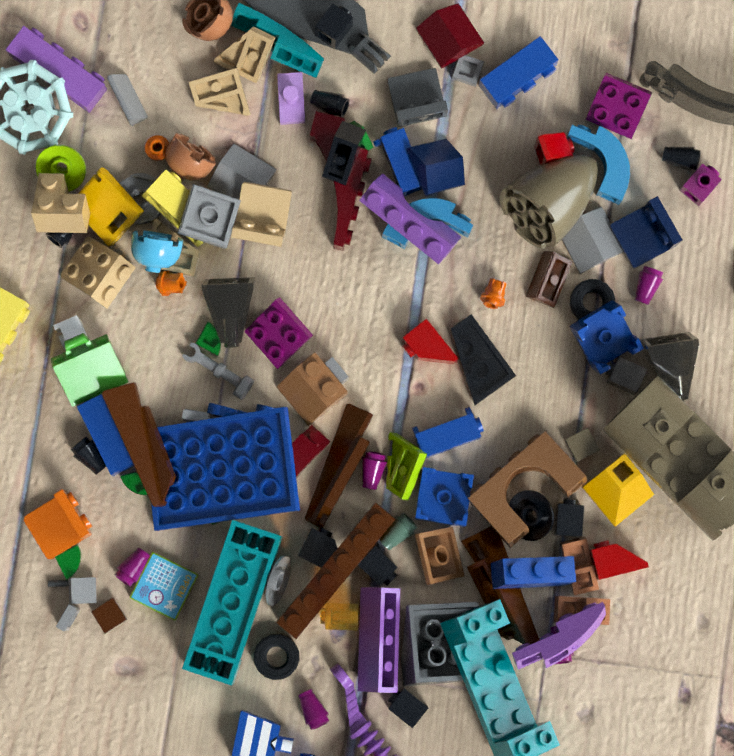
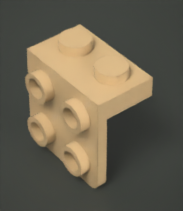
(97, 271)

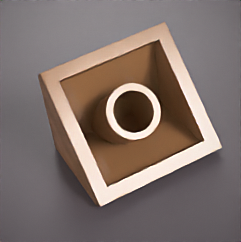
(439, 555)

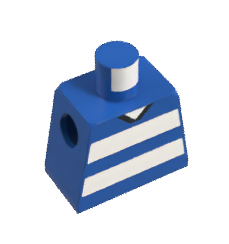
(259, 737)

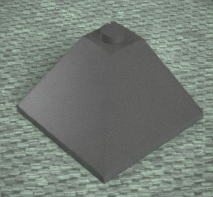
(425, 649)

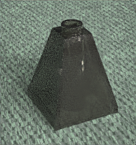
(229, 306)
(673, 360)

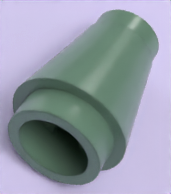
(400, 529)

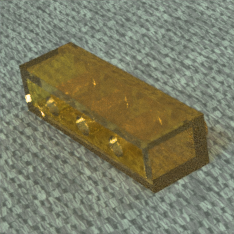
(340, 616)

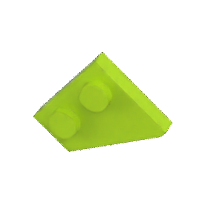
(403, 466)

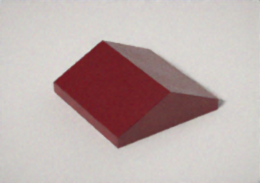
(449, 35)

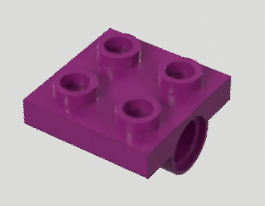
(618, 105)
(278, 333)

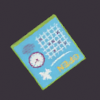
(164, 586)

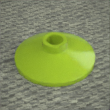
(74, 172)

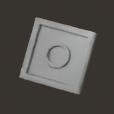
(208, 216)

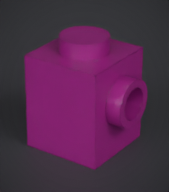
(701, 184)

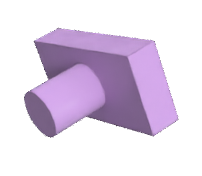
(291, 98)

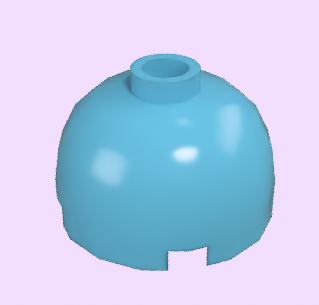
(155, 250)

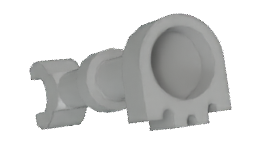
(242, 385)

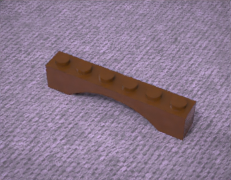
(335, 570)

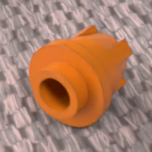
(154, 142)
(170, 283)
(494, 294)

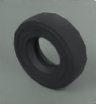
(585, 287)
(286, 644)

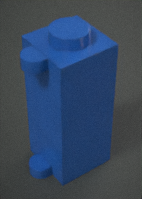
(395, 148)
(449, 435)

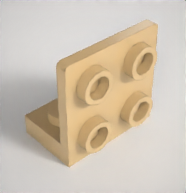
(262, 214)

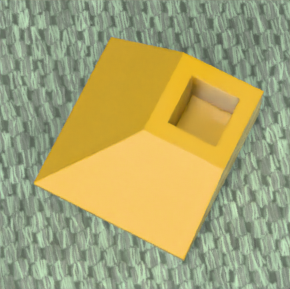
(618, 490)

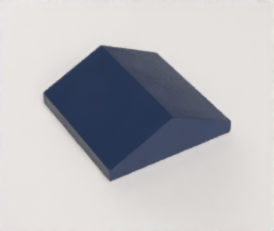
(437, 166)

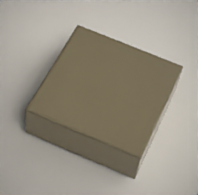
(582, 445)

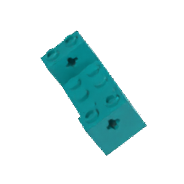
(232, 602)
(494, 683)

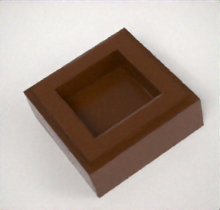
(109, 615)

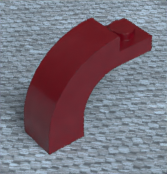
(307, 448)

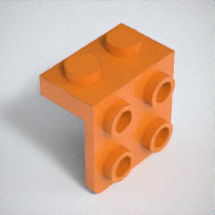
(58, 524)

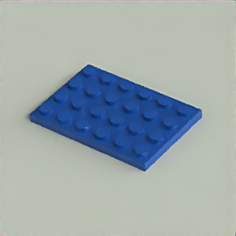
(229, 469)

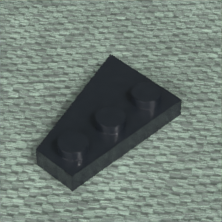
(480, 360)

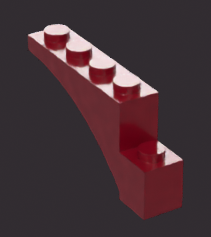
(323, 133)

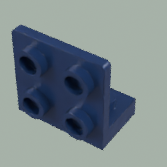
(646, 233)

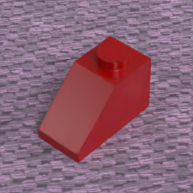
(553, 147)
(427, 345)
(614, 560)

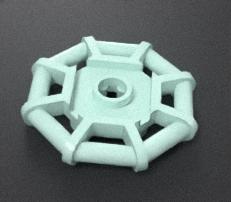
(43, 109)

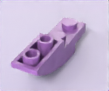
(572, 633)

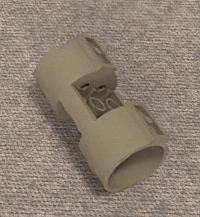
(678, 455)

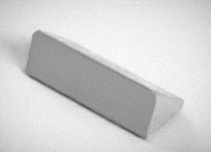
(127, 98)

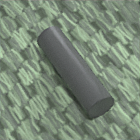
(58, 583)

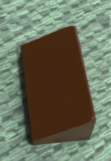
(549, 278)

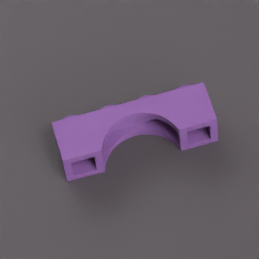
(389, 204)

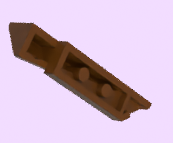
(141, 441)
(340, 464)
(487, 548)

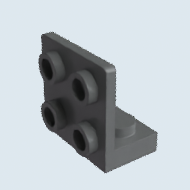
(417, 97)

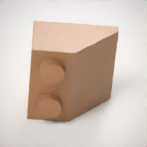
(312, 389)

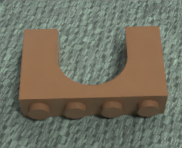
(540, 456)

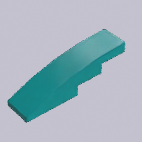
(287, 46)

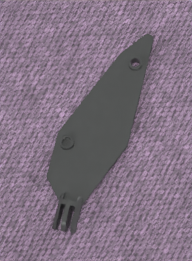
(303, 15)

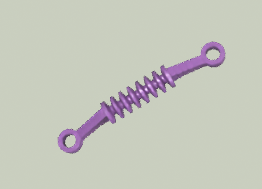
(357, 723)

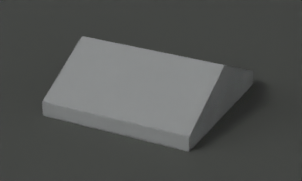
(239, 167)
(591, 240)

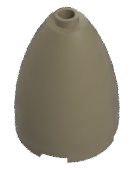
(550, 198)

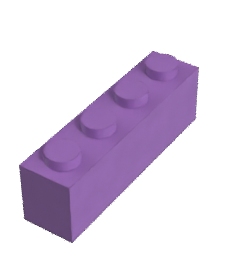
(80, 85)
(379, 640)

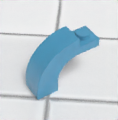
(612, 156)
(435, 210)

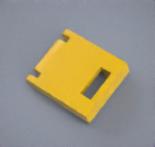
(106, 201)

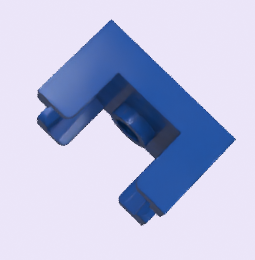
(605, 336)
(444, 497)

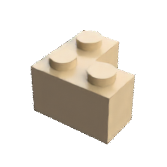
(56, 209)

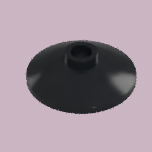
(524, 504)

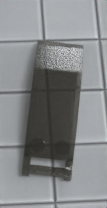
(689, 92)

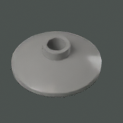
(278, 580)

